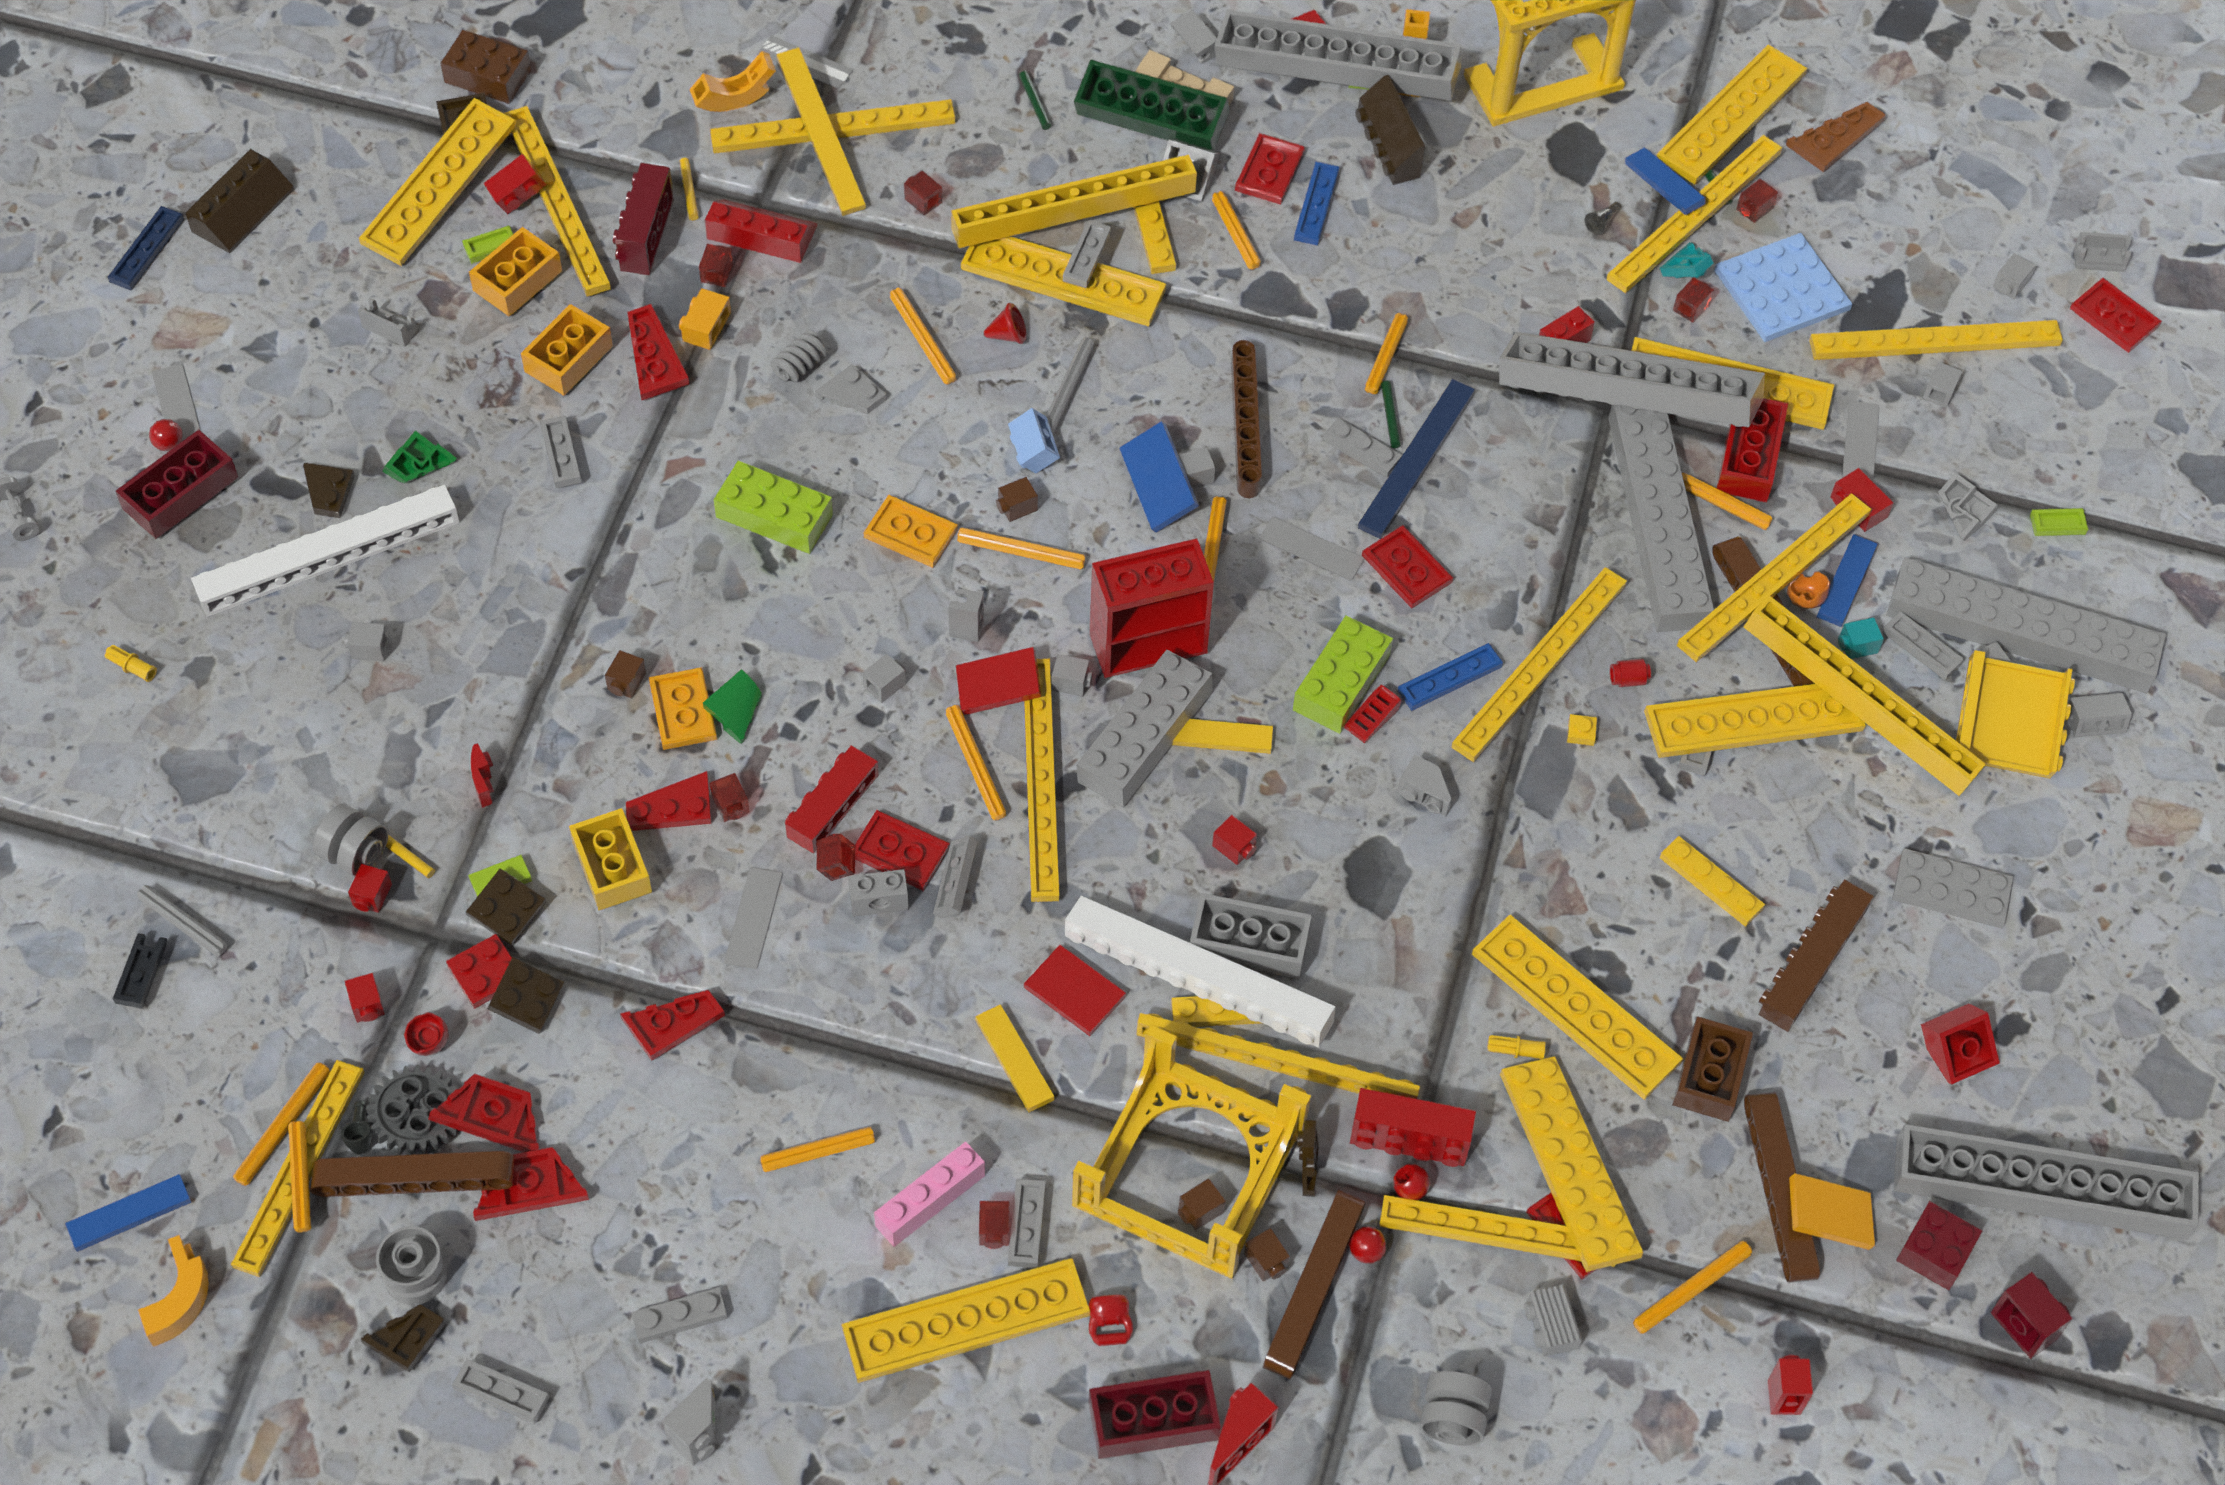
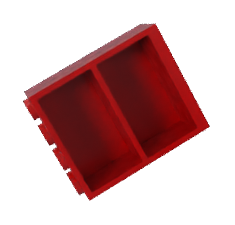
(1150, 606)

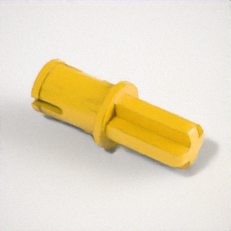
(130, 663)
(1516, 1046)

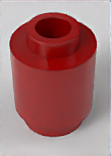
(1630, 673)

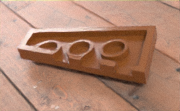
(1837, 136)

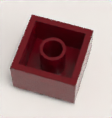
(1939, 1245)
(2031, 1315)

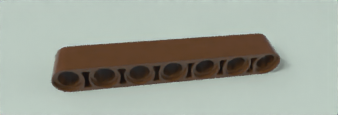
(1246, 419)
(1738, 568)
(1775, 1168)
(412, 1174)
(1314, 1284)

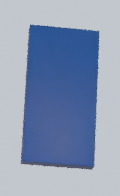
(1158, 476)

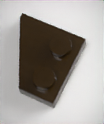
(328, 488)
(1308, 1152)
(406, 1337)

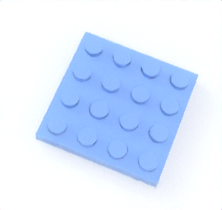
(1782, 287)

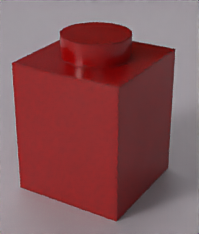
(1234, 840)
(369, 888)
(364, 998)

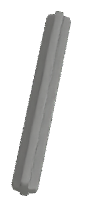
(1069, 382)

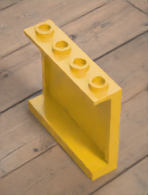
(2014, 715)

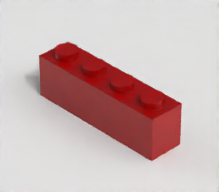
(831, 798)

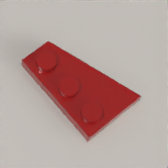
(672, 806)
(670, 1024)

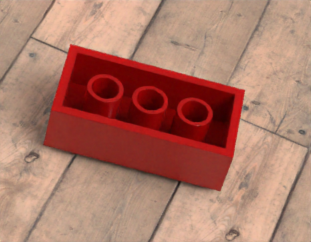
(1753, 453)
(1412, 1127)

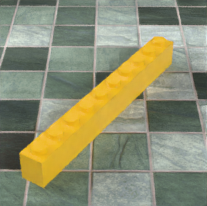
(1073, 201)
(1864, 695)

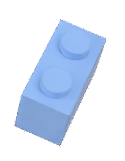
(1033, 441)

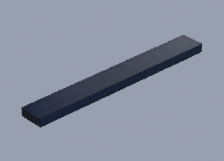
(1416, 459)

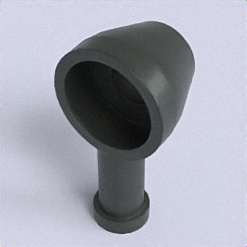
(357, 1133)

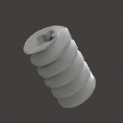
(798, 356)

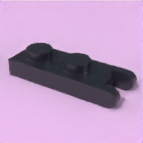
(139, 972)

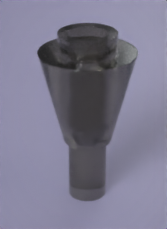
(1598, 220)

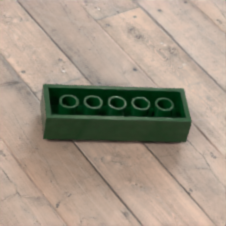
(1151, 105)

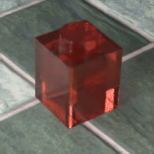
(922, 192)
(1757, 200)
(715, 265)
(1693, 299)
(729, 797)
(835, 857)
(994, 1224)

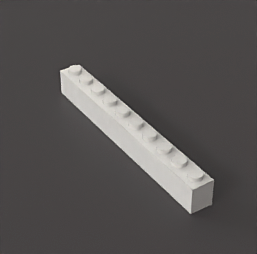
(325, 550)
(1200, 971)

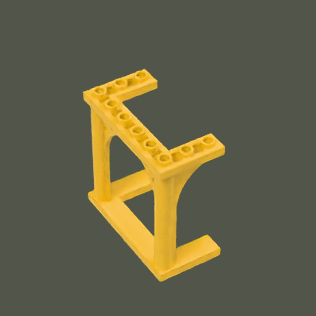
(1514, 18)
(1159, 1069)

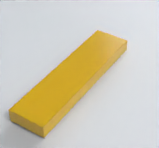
(1225, 736)
(1014, 1058)

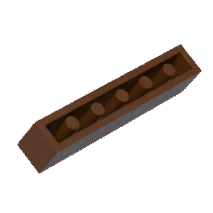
(1815, 955)

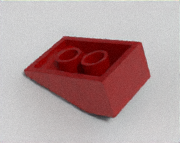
(1245, 1426)

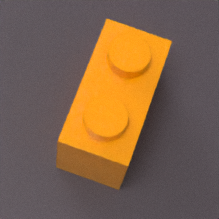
(705, 318)

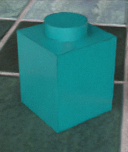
(1860, 638)

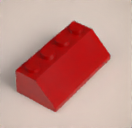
(759, 230)

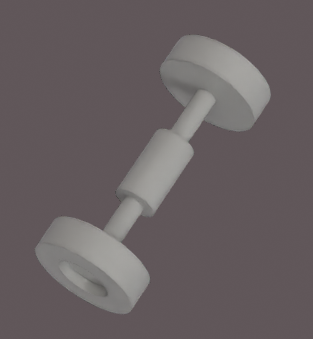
(23, 528)

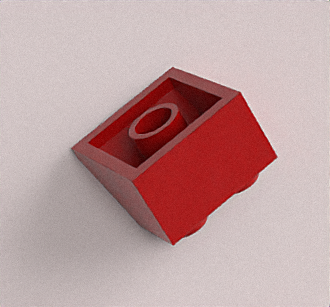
(1961, 1042)

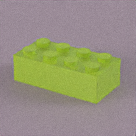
(773, 507)
(1342, 674)

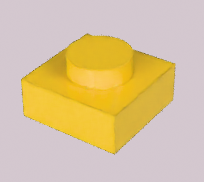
(1581, 729)

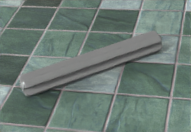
(182, 920)

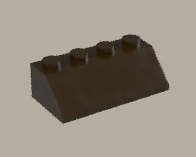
(1391, 131)
(239, 201)

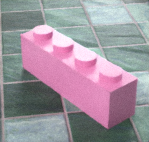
(929, 1194)

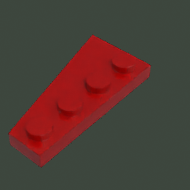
(654, 355)

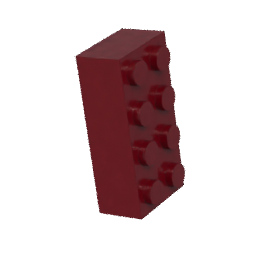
(644, 219)
(177, 484)
(1154, 1414)

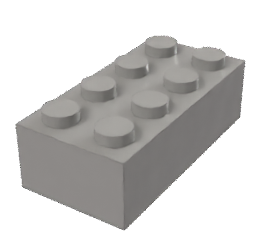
(1252, 934)

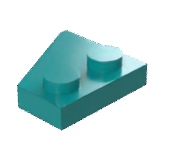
(1687, 263)

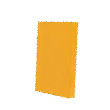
(910, 531)
(680, 709)
(1831, 1211)

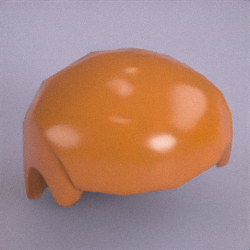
(1809, 591)

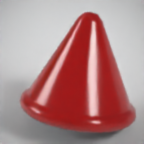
(1008, 326)

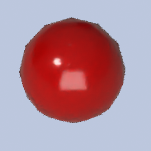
(165, 434)
(1411, 1182)
(1367, 1245)

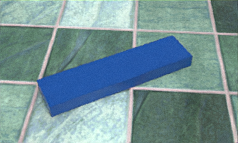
(1665, 181)
(1316, 203)
(1847, 580)
(1450, 676)
(128, 1213)

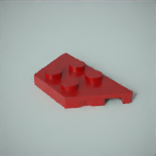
(490, 1112)
(537, 1184)

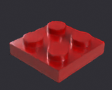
(480, 969)

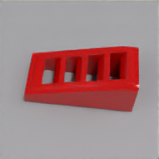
(1383, 700)

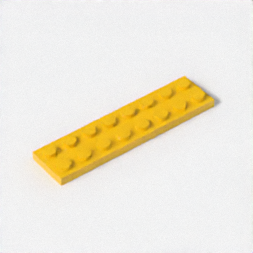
(1731, 114)
(437, 182)
(1042, 272)
(1806, 398)
(1747, 720)
(1577, 1006)
(1571, 1164)
(965, 1320)

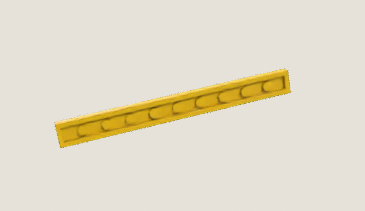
(844, 124)
(559, 205)
(1681, 226)
(1935, 339)
(1773, 577)
(1538, 664)
(1041, 791)
(1277, 1060)

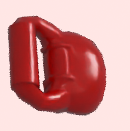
(1109, 1311)

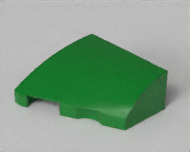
(417, 459)
(735, 704)

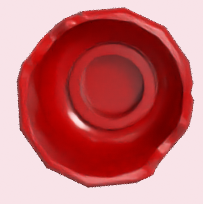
(426, 1034)

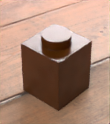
(1017, 499)
(625, 674)
(1201, 1204)
(1267, 1255)

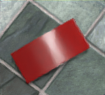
(481, 774)

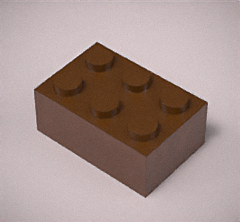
(485, 66)
(1712, 1069)

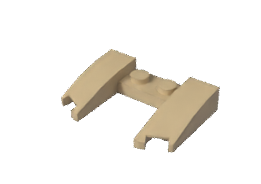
(1159, 67)

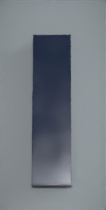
(145, 248)

